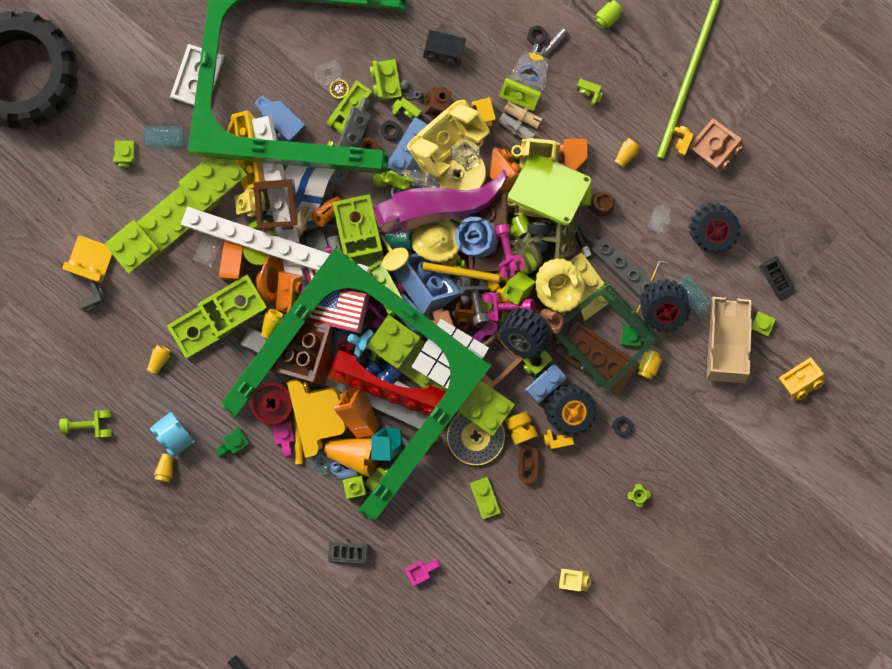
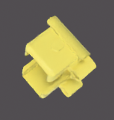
(451, 126)
(545, 148)

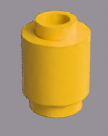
(649, 364)

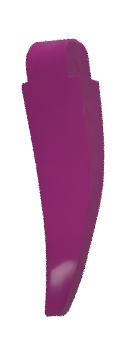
(432, 204)

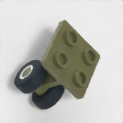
(564, 239)

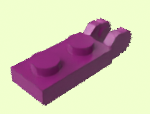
(488, 329)

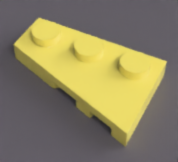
(592, 282)

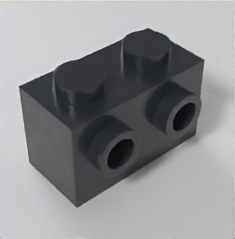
(444, 48)

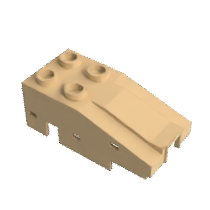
(729, 340)

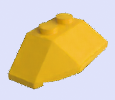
(242, 126)

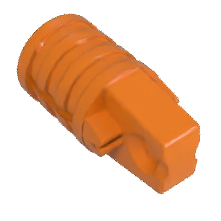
(325, 212)

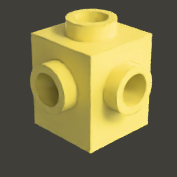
(246, 203)

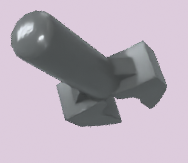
(464, 298)

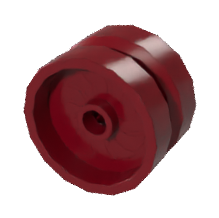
(263, 396)

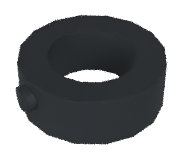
(537, 28)
(390, 137)
(630, 425)

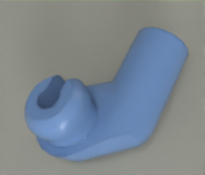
(341, 472)

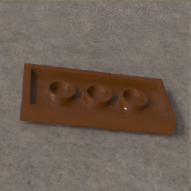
(498, 215)
(600, 353)

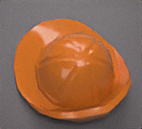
(268, 279)

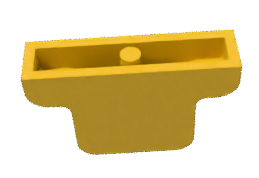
(315, 414)

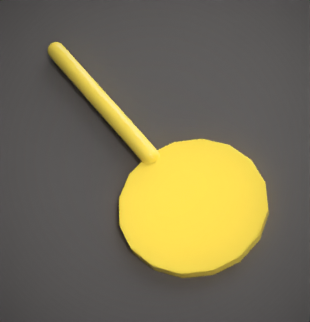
(394, 258)

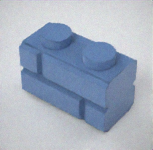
(545, 383)

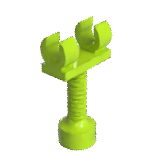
(393, 179)
(65, 425)

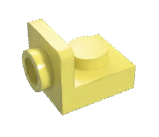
(575, 580)

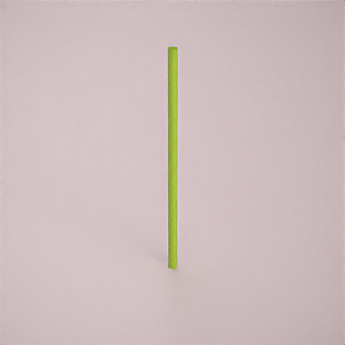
(688, 79)

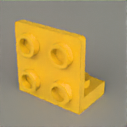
(89, 259)

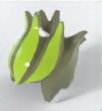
(529, 250)

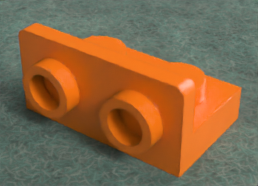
(288, 290)

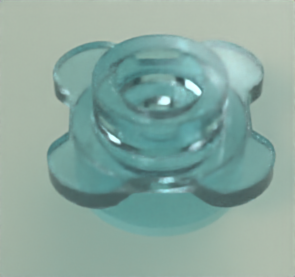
(316, 463)

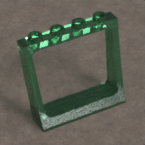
(628, 315)

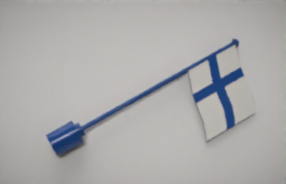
(309, 189)

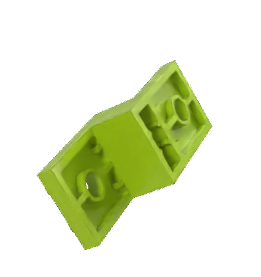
(362, 238)
(216, 316)

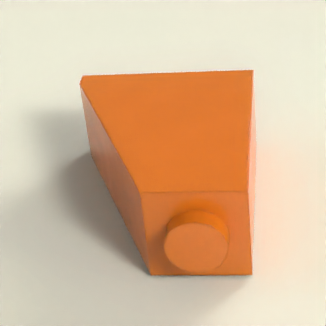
(231, 262)
(357, 413)

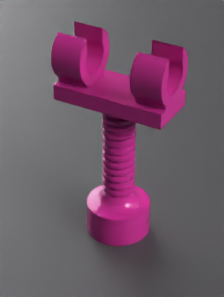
(511, 260)
(377, 310)
(496, 315)

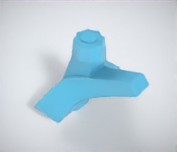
(360, 342)

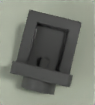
(90, 302)

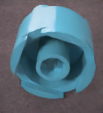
(172, 434)

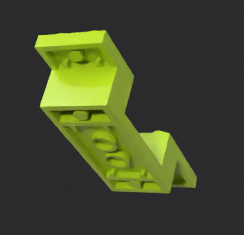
(162, 225)
(401, 348)

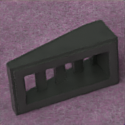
(771, 281)
(363, 559)

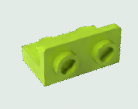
(386, 80)

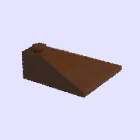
(308, 354)

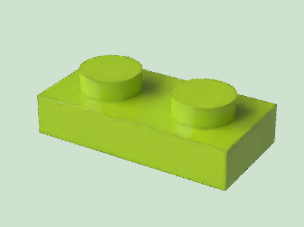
(519, 94)
(485, 498)

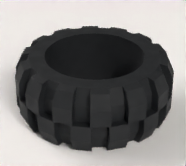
(63, 73)

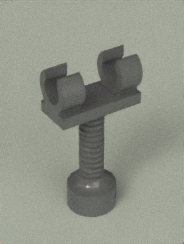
(480, 288)

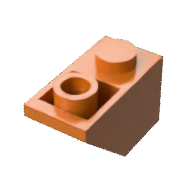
(574, 153)
(501, 161)

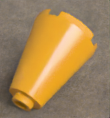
(353, 454)

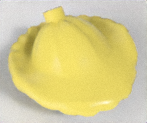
(435, 241)
(559, 285)

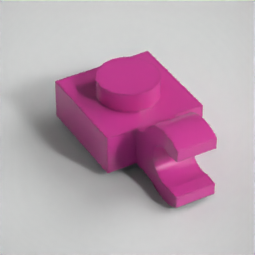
(284, 435)
(419, 572)

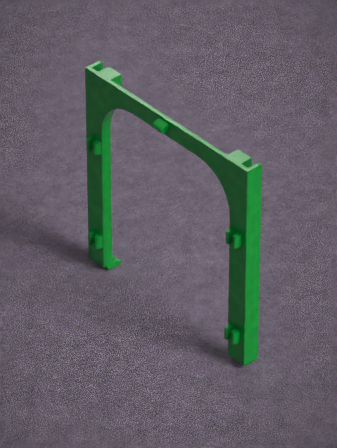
(212, 141)
(465, 364)

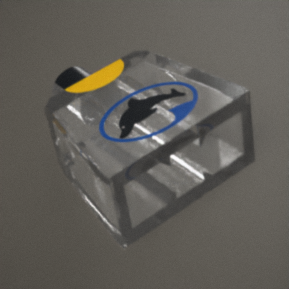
(531, 69)

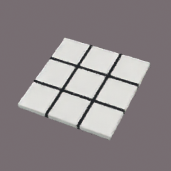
(433, 361)

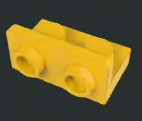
(803, 379)

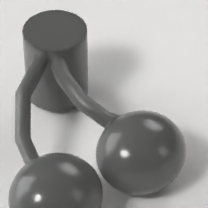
(404, 85)

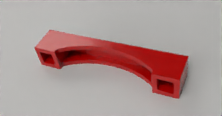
(348, 371)

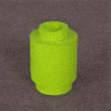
(609, 14)

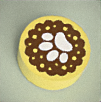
(339, 89)

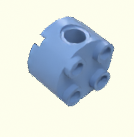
(476, 237)

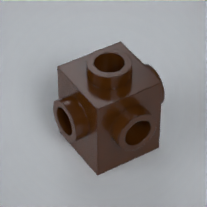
(437, 101)
(463, 318)

